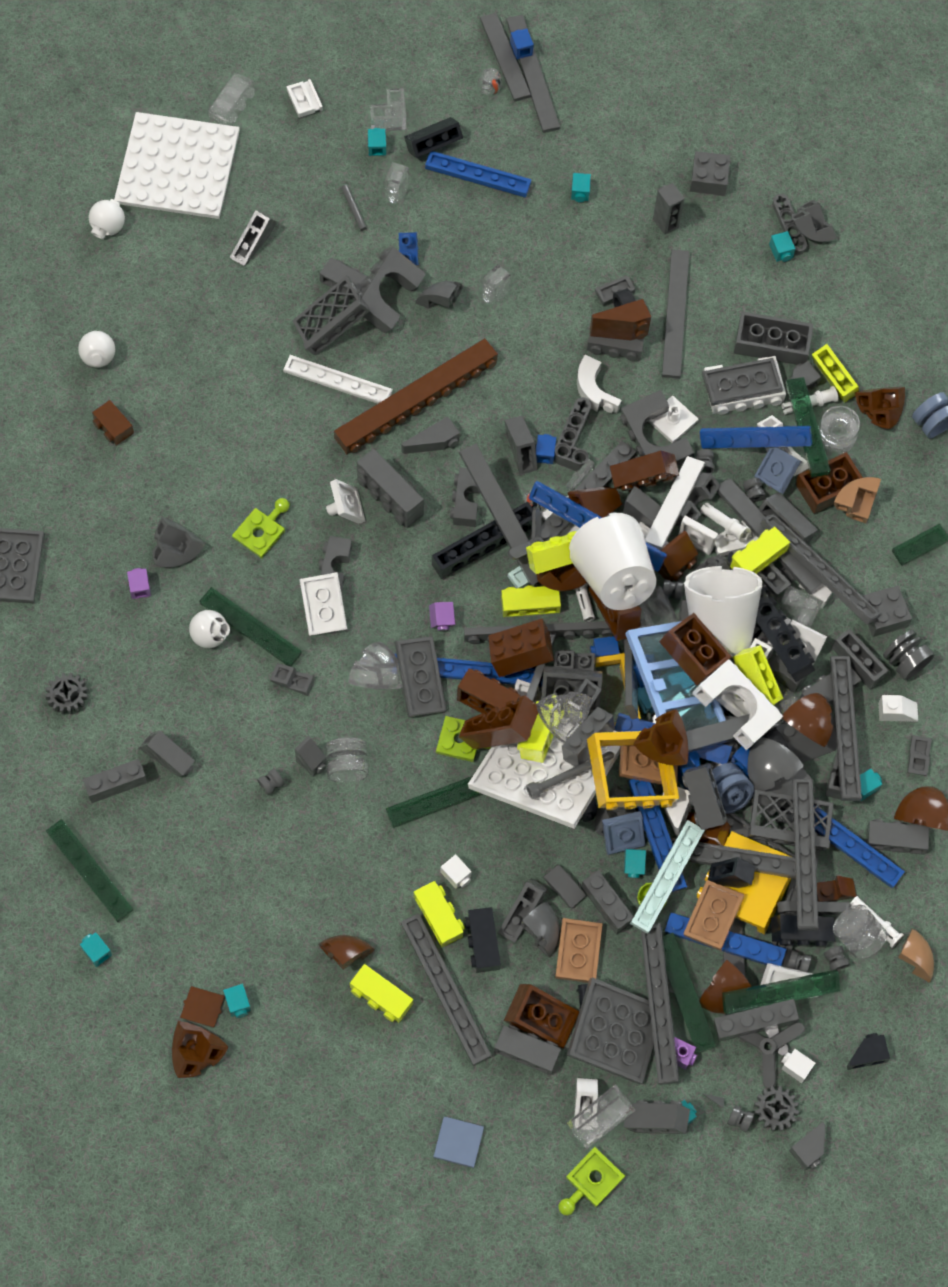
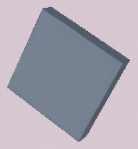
(777, 469)
(623, 832)
(458, 1142)

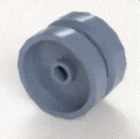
(933, 415)
(733, 787)

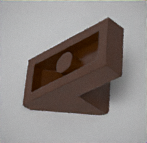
(836, 890)

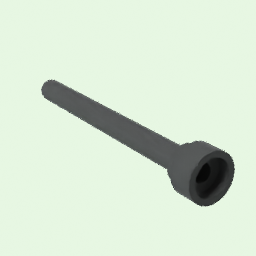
(535, 789)

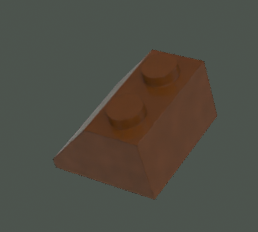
(680, 556)

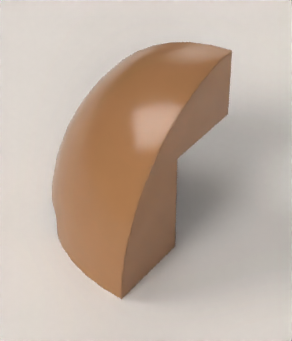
(858, 498)
(919, 954)

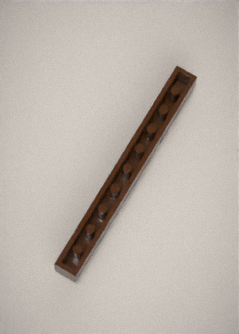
(416, 396)

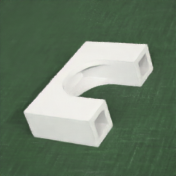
(757, 402)
(731, 680)

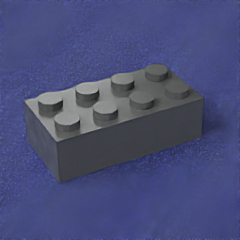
(773, 336)
(389, 488)

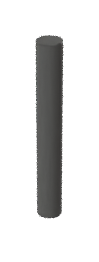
(354, 208)

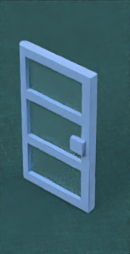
(666, 681)

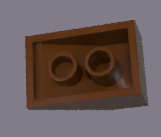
(622, 322)
(541, 1015)

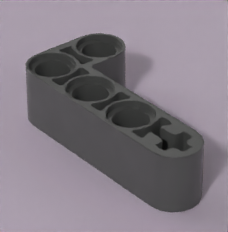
(573, 432)

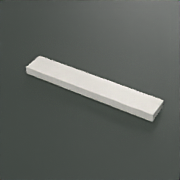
(337, 380)
(674, 502)

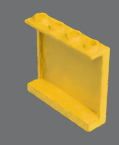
(764, 893)

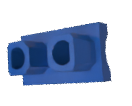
(409, 246)

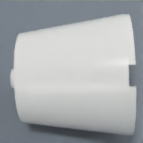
(614, 560)
(725, 604)

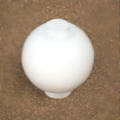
(106, 218)
(96, 349)
(208, 629)

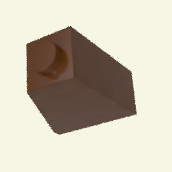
(598, 500)

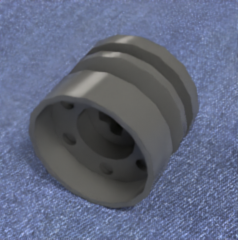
(911, 658)

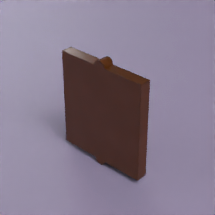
(202, 1007)

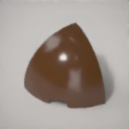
(882, 405)
(562, 578)
(811, 718)
(665, 740)
(924, 807)
(345, 949)
(726, 979)
(195, 1049)

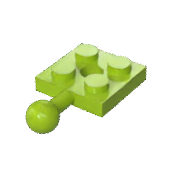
(259, 521)
(447, 745)
(593, 1191)

